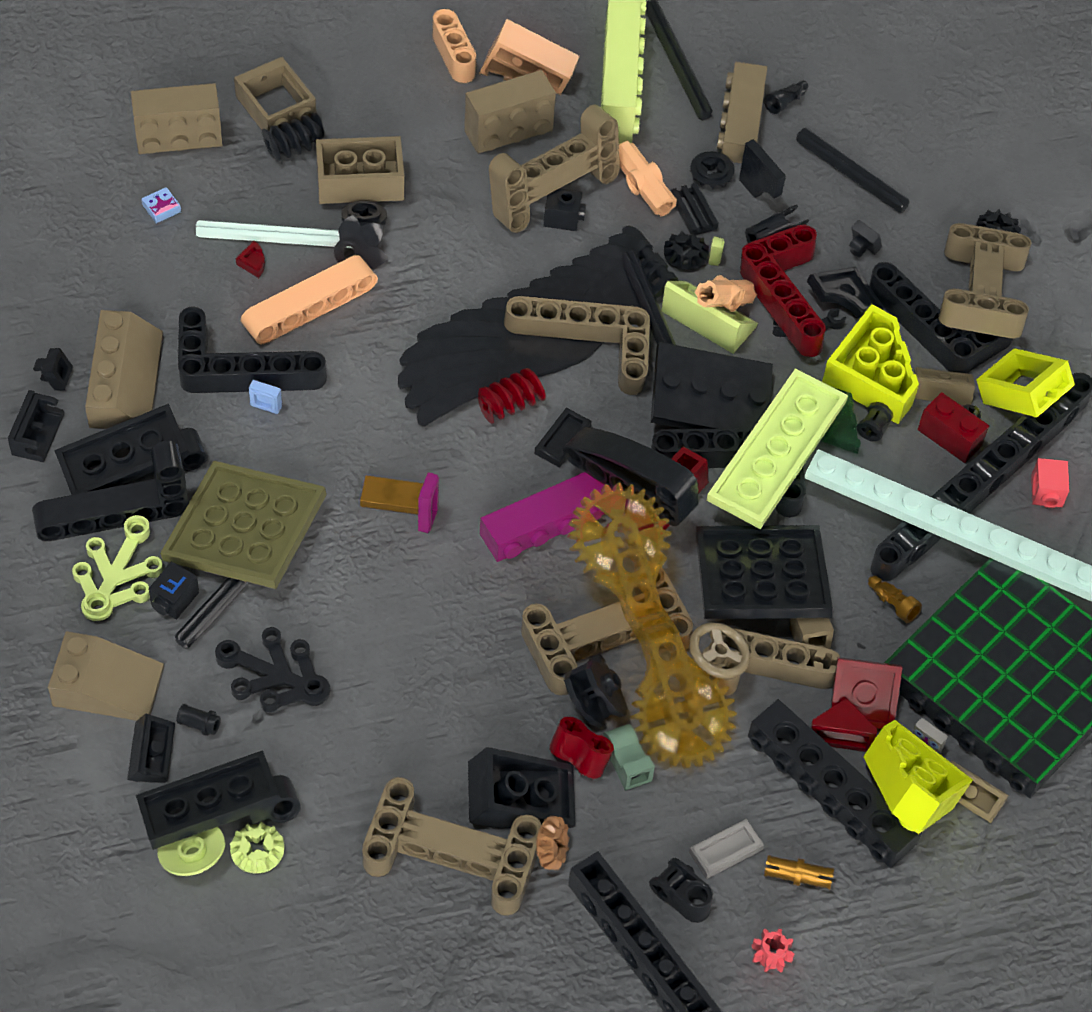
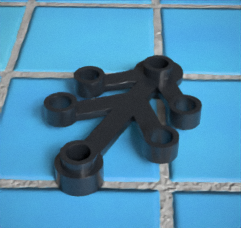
(275, 674)

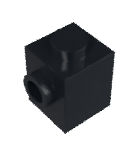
(564, 210)

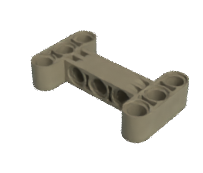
(519, 185)
(982, 305)
(591, 633)
(451, 845)

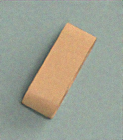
(454, 46)

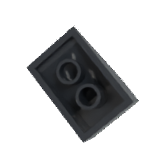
(516, 784)

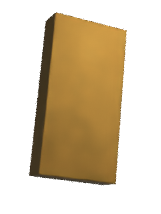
(390, 494)

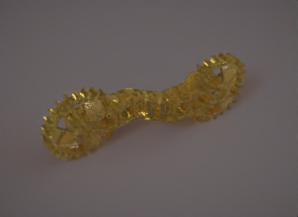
(651, 626)

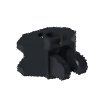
(596, 691)

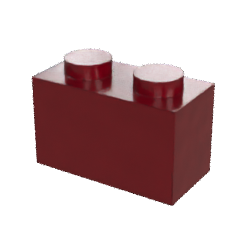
(953, 427)

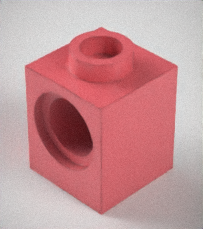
(1050, 483)

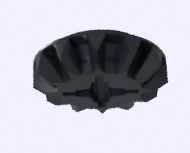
(708, 161)
(361, 209)
(990, 218)
(693, 258)

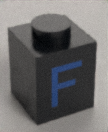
(173, 590)

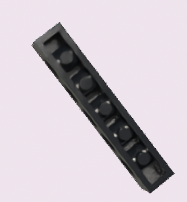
(830, 766)
(638, 938)

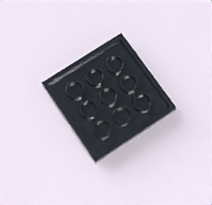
(763, 572)

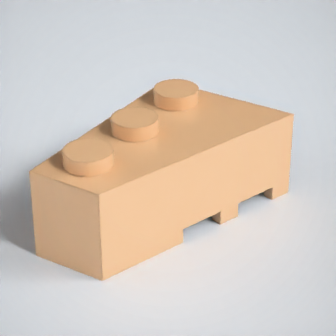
(524, 52)

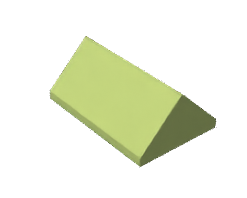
(714, 323)

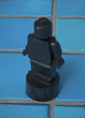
(779, 99)

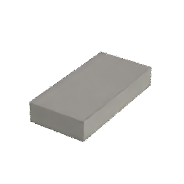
(726, 848)

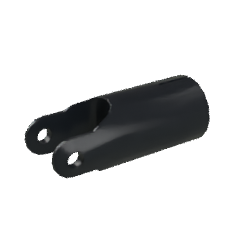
(772, 225)

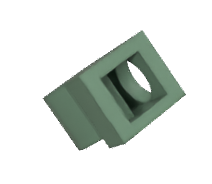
(629, 757)

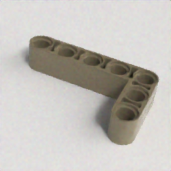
(590, 329)

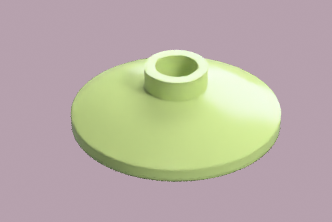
(192, 853)

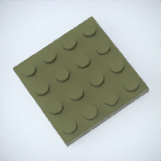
(244, 524)

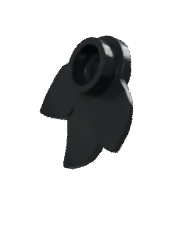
(362, 239)

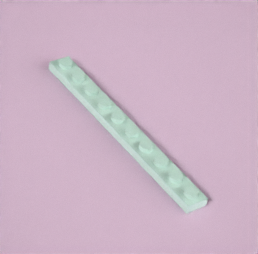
(951, 523)

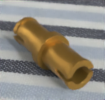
(799, 872)

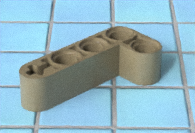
(777, 663)

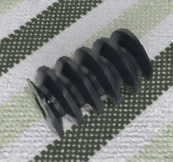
(293, 135)

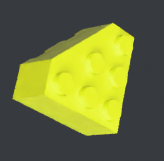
(874, 364)
(914, 777)

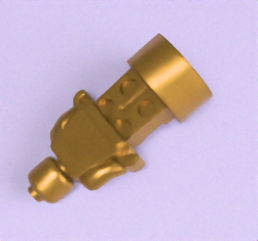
(907, 607)

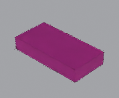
(428, 502)

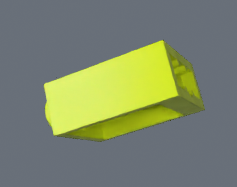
(1048, 373)

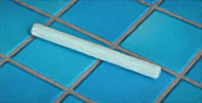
(267, 233)

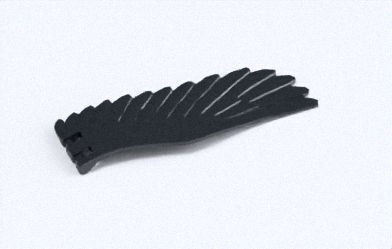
(478, 349)

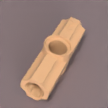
(645, 179)
(725, 293)

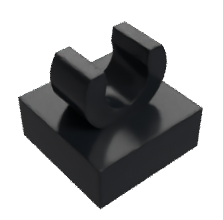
(864, 239)
(54, 369)

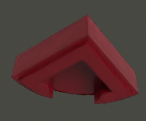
(252, 259)

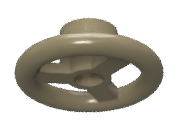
(718, 653)

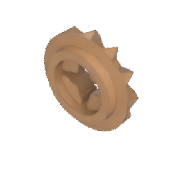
(552, 843)

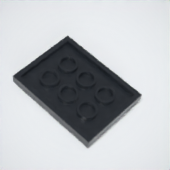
(708, 389)

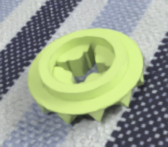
(259, 860)

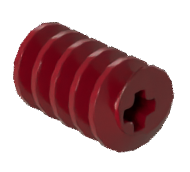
(510, 392)

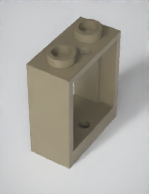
(275, 75)

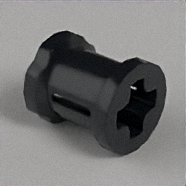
(874, 421)

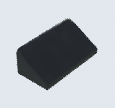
(151, 749)

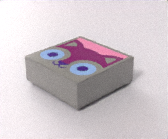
(930, 735)

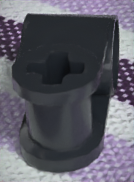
(680, 885)

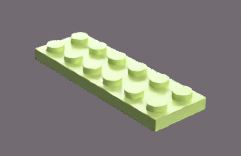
(777, 448)

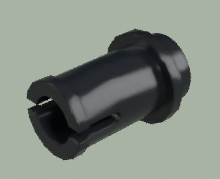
(205, 721)

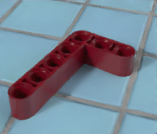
(764, 266)

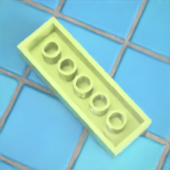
(623, 65)

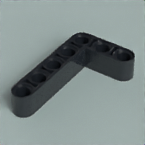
(919, 316)
(235, 371)
(710, 445)
(112, 506)

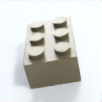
(509, 111)
(176, 118)
(360, 169)

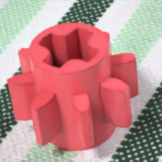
(772, 960)

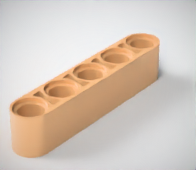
(309, 299)

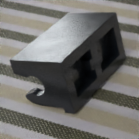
(35, 427)

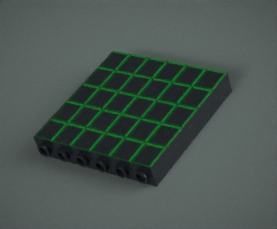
(1005, 673)

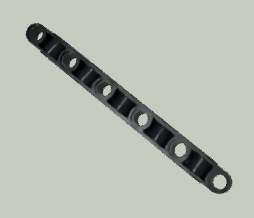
(983, 476)

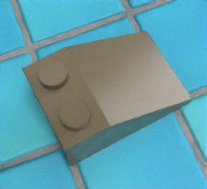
(103, 678)

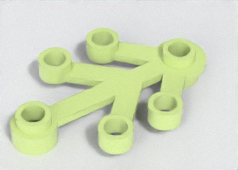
(116, 573)

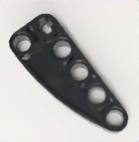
(625, 461)

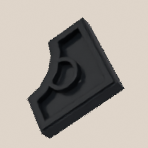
(760, 172)
(844, 288)

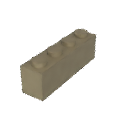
(744, 109)

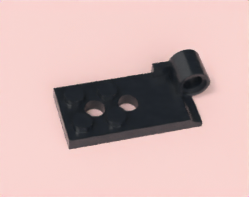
(136, 435)
(239, 789)

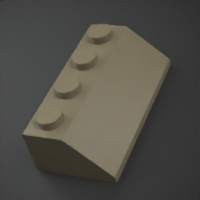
(122, 369)

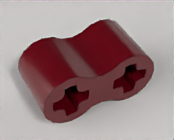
(581, 747)

